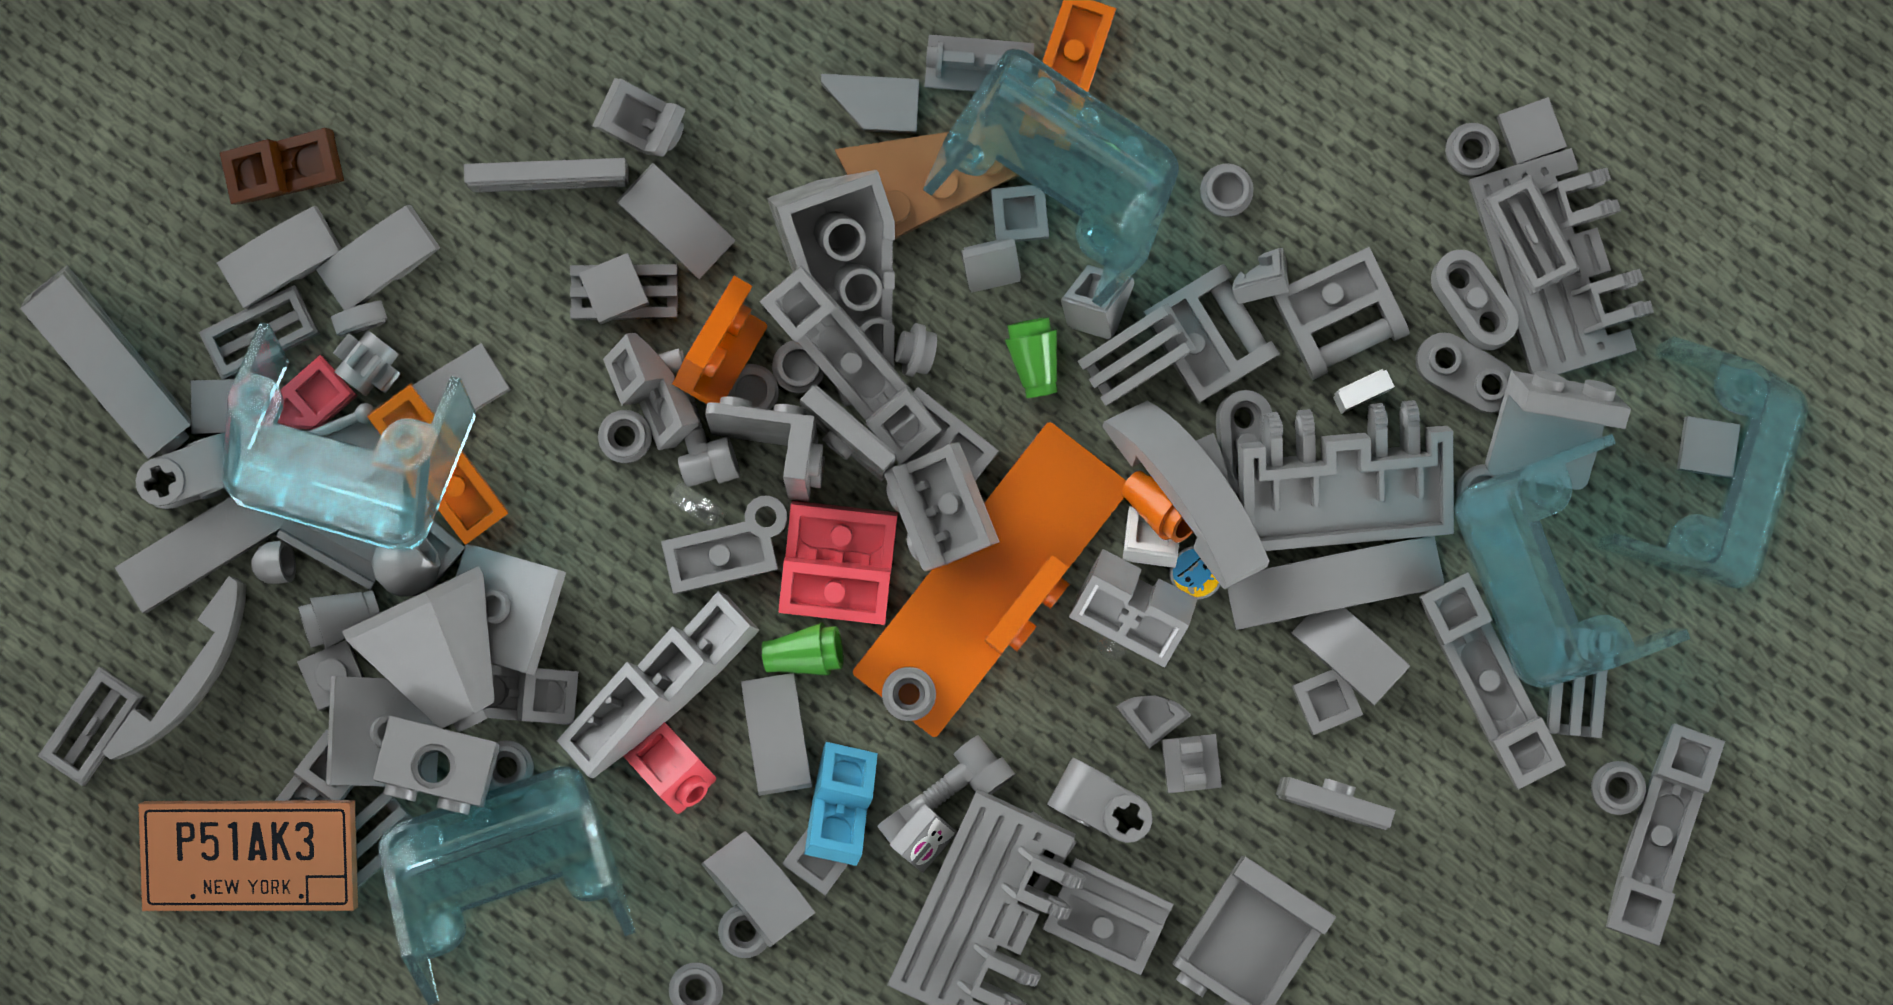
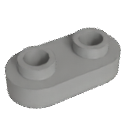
(1479, 298)
(1465, 376)
(1230, 434)

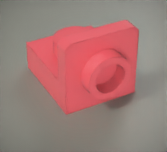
(671, 769)

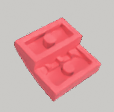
(838, 562)

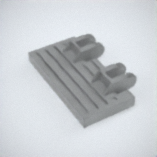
(1564, 321)
(1356, 488)
(984, 903)

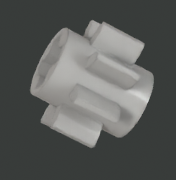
(366, 363)

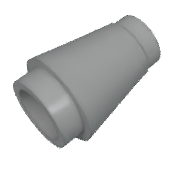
(330, 615)

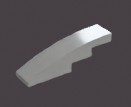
(657, 688)

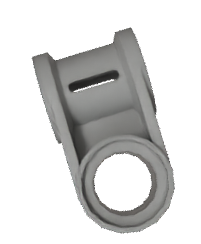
(196, 472)
(1093, 797)

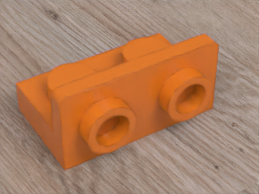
(721, 346)

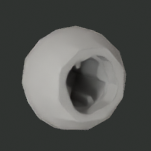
(406, 571)

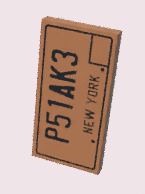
(248, 855)

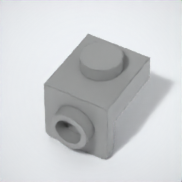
(640, 119)

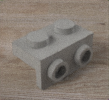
(940, 507)

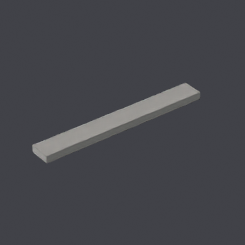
(233, 530)

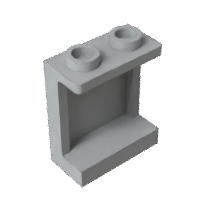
(1251, 938)

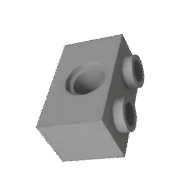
(408, 744)

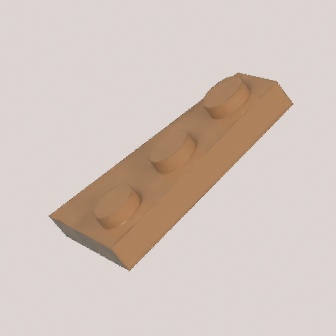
(904, 171)

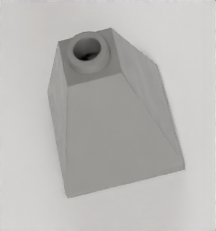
(435, 650)

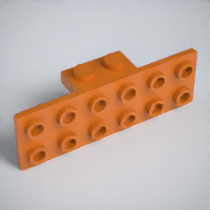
(984, 602)

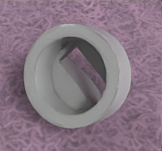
(274, 563)

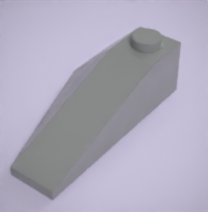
(845, 241)

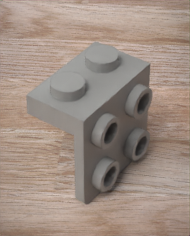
(1548, 415)
(782, 426)

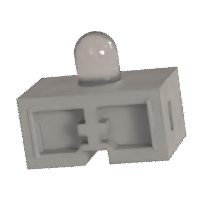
(1132, 611)

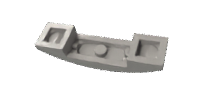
(851, 363)
(1194, 487)
(1336, 582)
(224, 618)
(1490, 681)
(1662, 833)

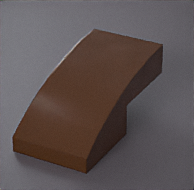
(281, 166)

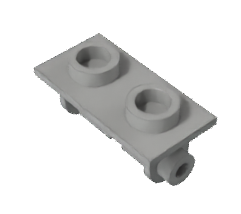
(964, 61)

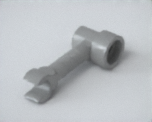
(705, 459)
(975, 767)

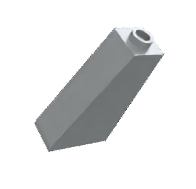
(107, 363)

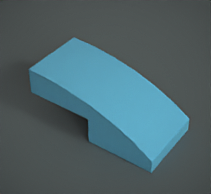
(841, 803)

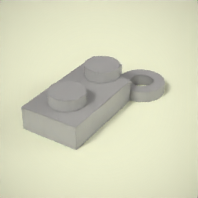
(726, 551)

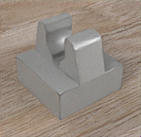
(1191, 763)

